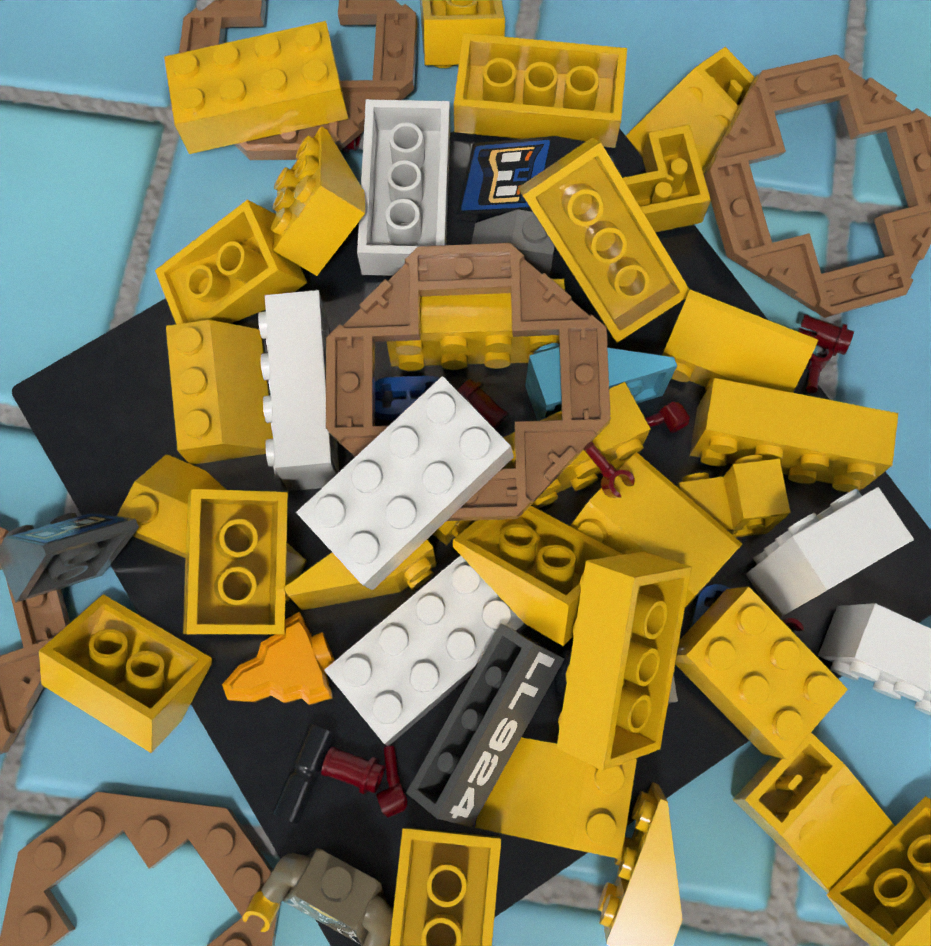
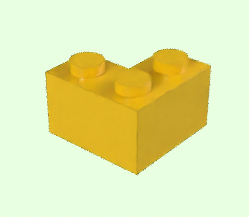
(674, 184)
(745, 500)

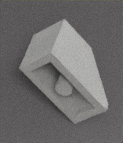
(523, 232)

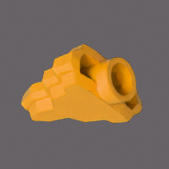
(286, 667)

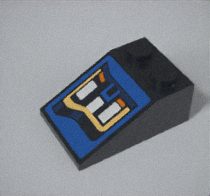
(500, 168)

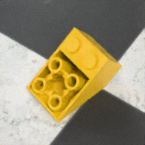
(702, 99)
(316, 204)
(815, 811)
(645, 898)

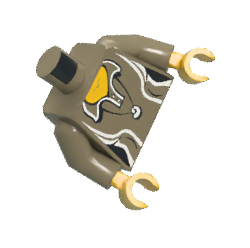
(330, 894)

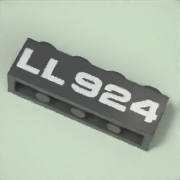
(484, 727)

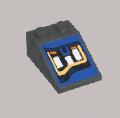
(62, 552)

